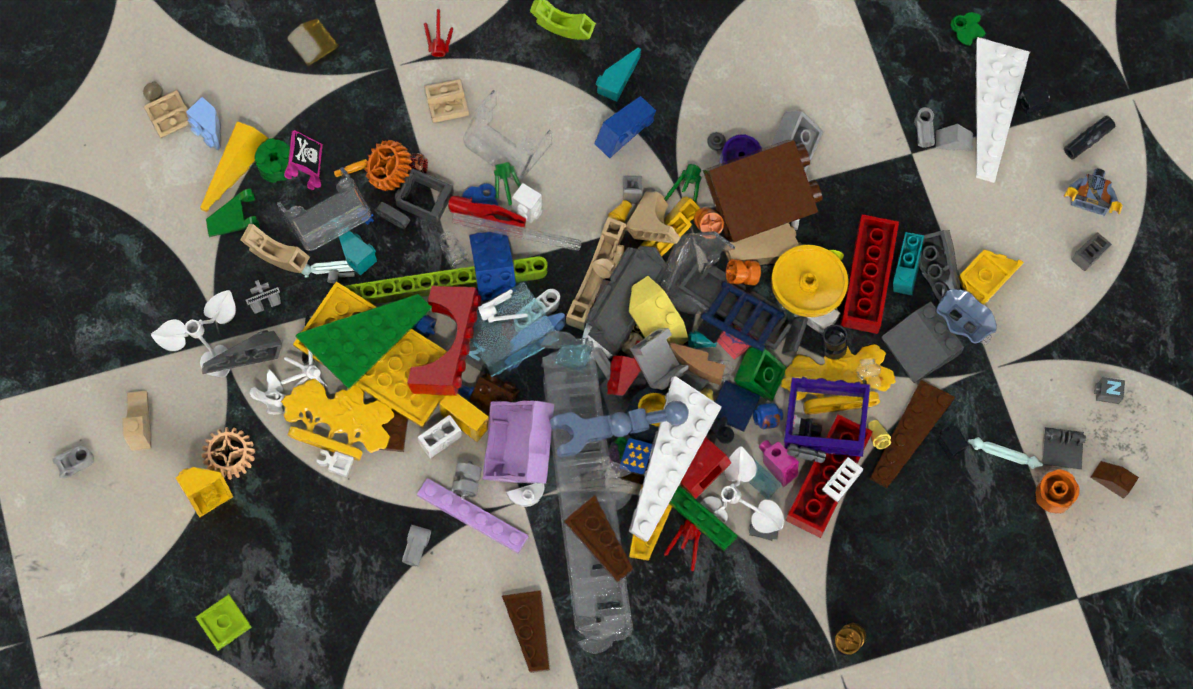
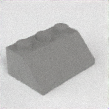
(802, 129)

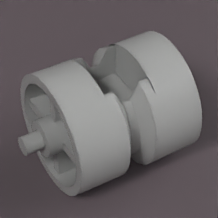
(466, 484)

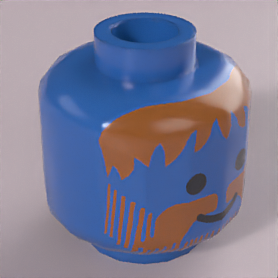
(767, 416)

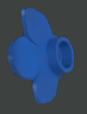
(477, 195)

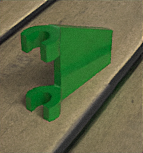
(230, 216)

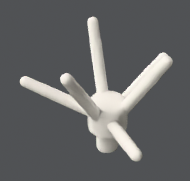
(308, 371)

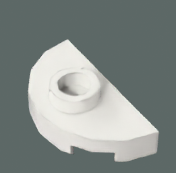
(527, 495)

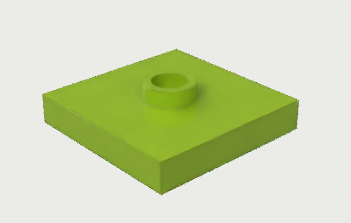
(223, 622)

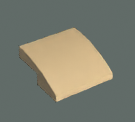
(446, 100)
(167, 114)

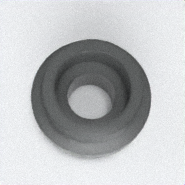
(713, 145)

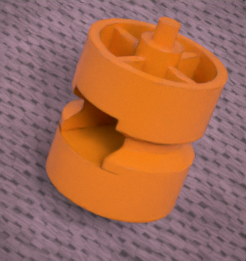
(708, 220)
(743, 272)

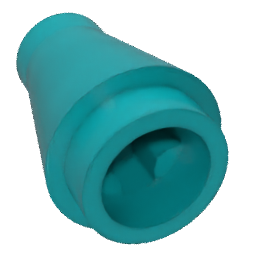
(699, 341)

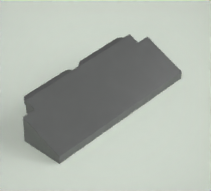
(708, 285)
(610, 314)

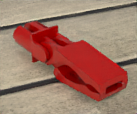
(485, 211)

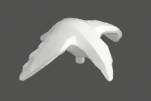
(273, 396)

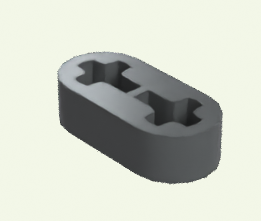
(392, 215)

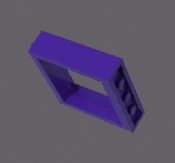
(822, 386)

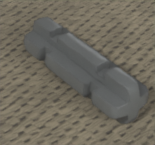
(806, 453)

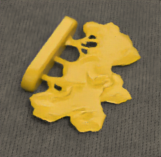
(835, 370)
(343, 414)

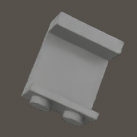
(657, 359)

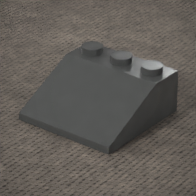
(922, 342)

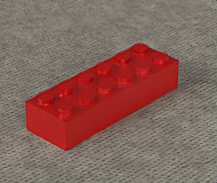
(869, 274)
(812, 505)

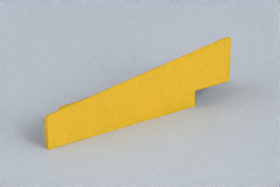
(679, 219)

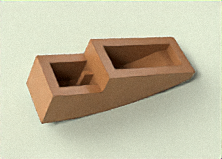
(698, 363)

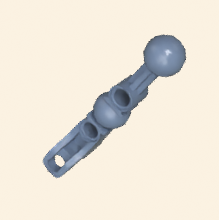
(618, 424)

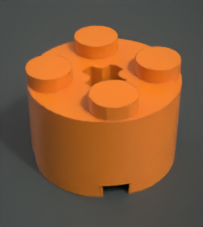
(1067, 491)

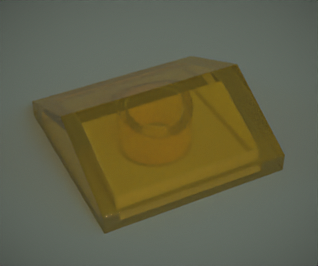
(312, 41)

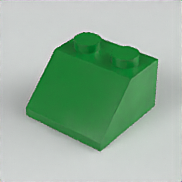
(760, 373)

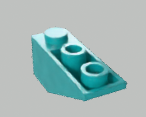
(357, 253)
(908, 264)

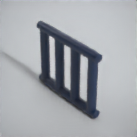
(743, 297)

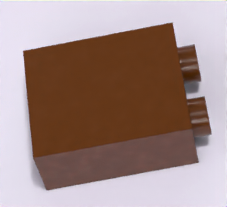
(763, 189)

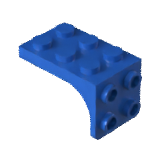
(492, 264)

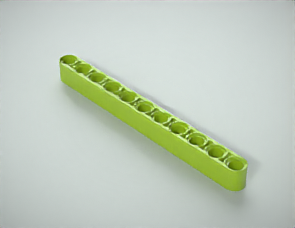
(436, 277)

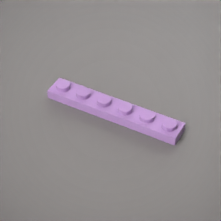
(472, 516)

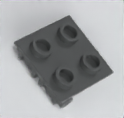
(1063, 448)

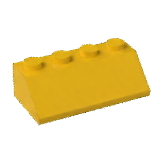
(204, 489)

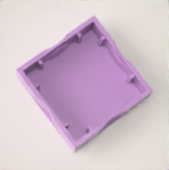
(518, 442)

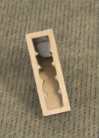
(648, 220)
(137, 422)

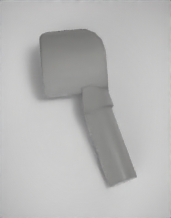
(334, 275)

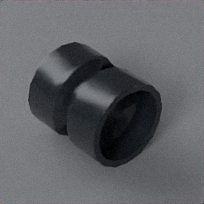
(834, 342)

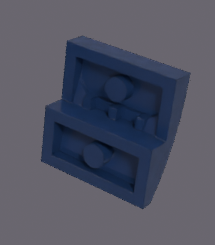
(736, 405)

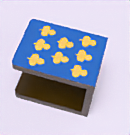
(636, 460)

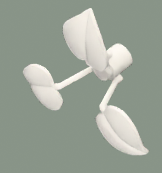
(173, 332)
(743, 468)

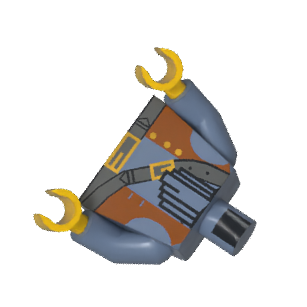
(1094, 194)

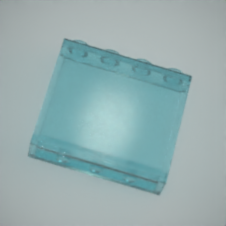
(511, 340)

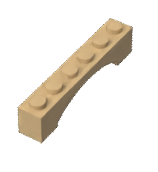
(584, 300)

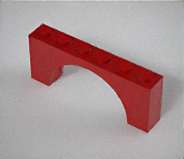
(445, 374)

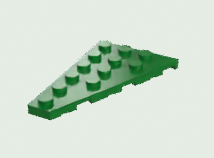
(359, 341)

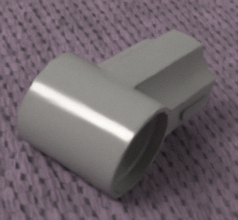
(925, 129)
(417, 541)

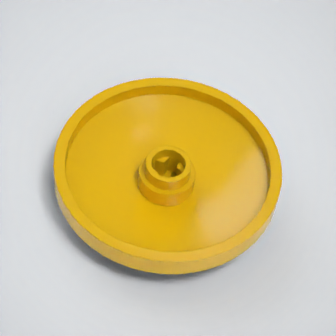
(809, 281)

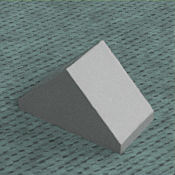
(954, 138)
(632, 189)

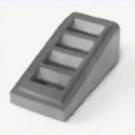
(1082, 259)

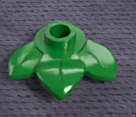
(970, 27)

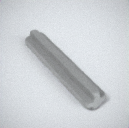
(604, 365)

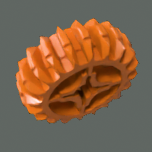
(382, 163)

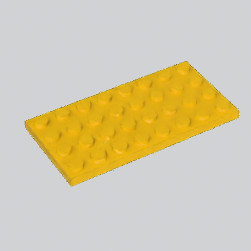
(390, 375)

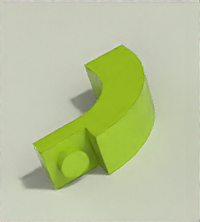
(561, 23)

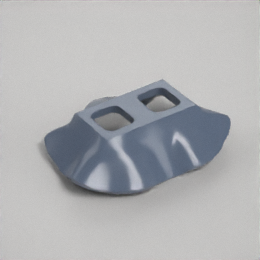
(971, 311)

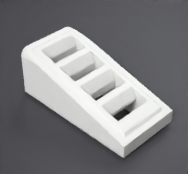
(842, 469)

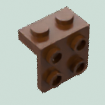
(490, 390)

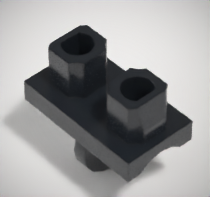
(720, 431)

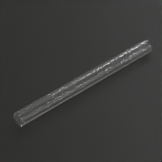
(516, 231)

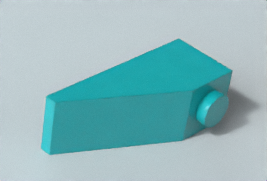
(617, 76)

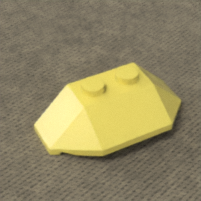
(654, 310)

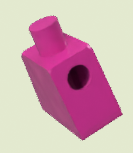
(779, 462)

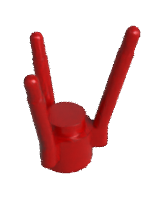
(438, 47)
(689, 532)

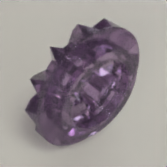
(613, 451)

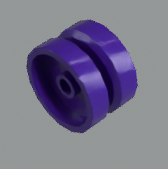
(738, 146)

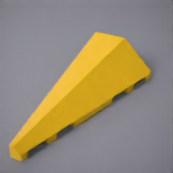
(234, 162)

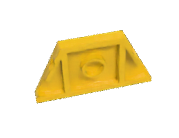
(988, 274)

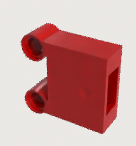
(704, 468)

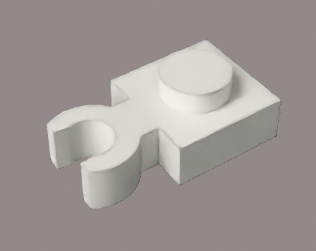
(338, 463)

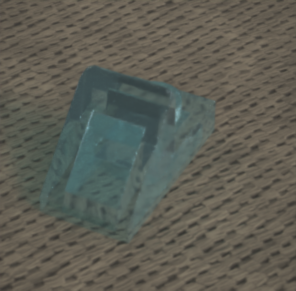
(574, 357)

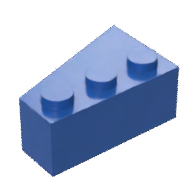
(624, 126)

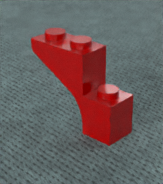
(622, 374)

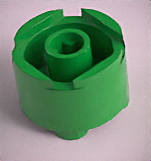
(272, 160)

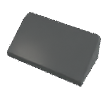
(794, 337)

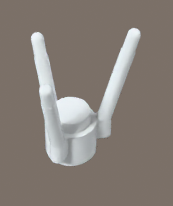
(488, 309)

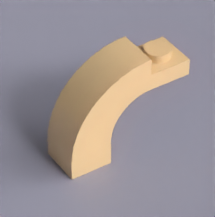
(278, 254)

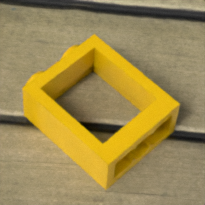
(467, 416)

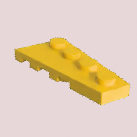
(642, 549)

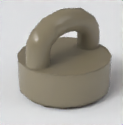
(152, 91)

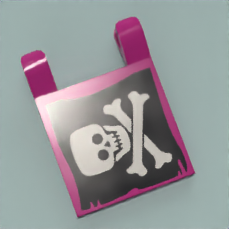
(306, 157)

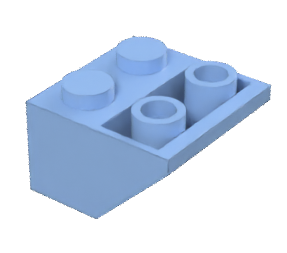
(205, 122)

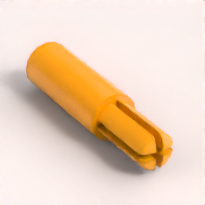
(352, 168)

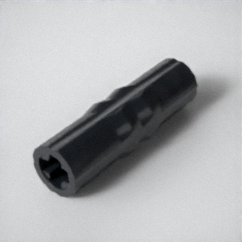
(1089, 137)

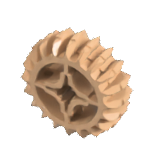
(226, 437)

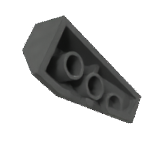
(939, 263)
(256, 349)

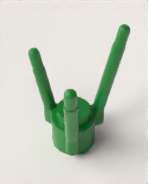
(503, 171)
(690, 176)

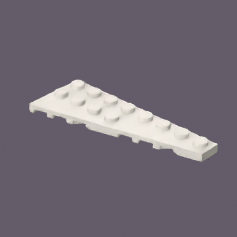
(997, 88)
(671, 456)

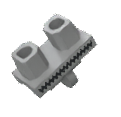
(272, 295)

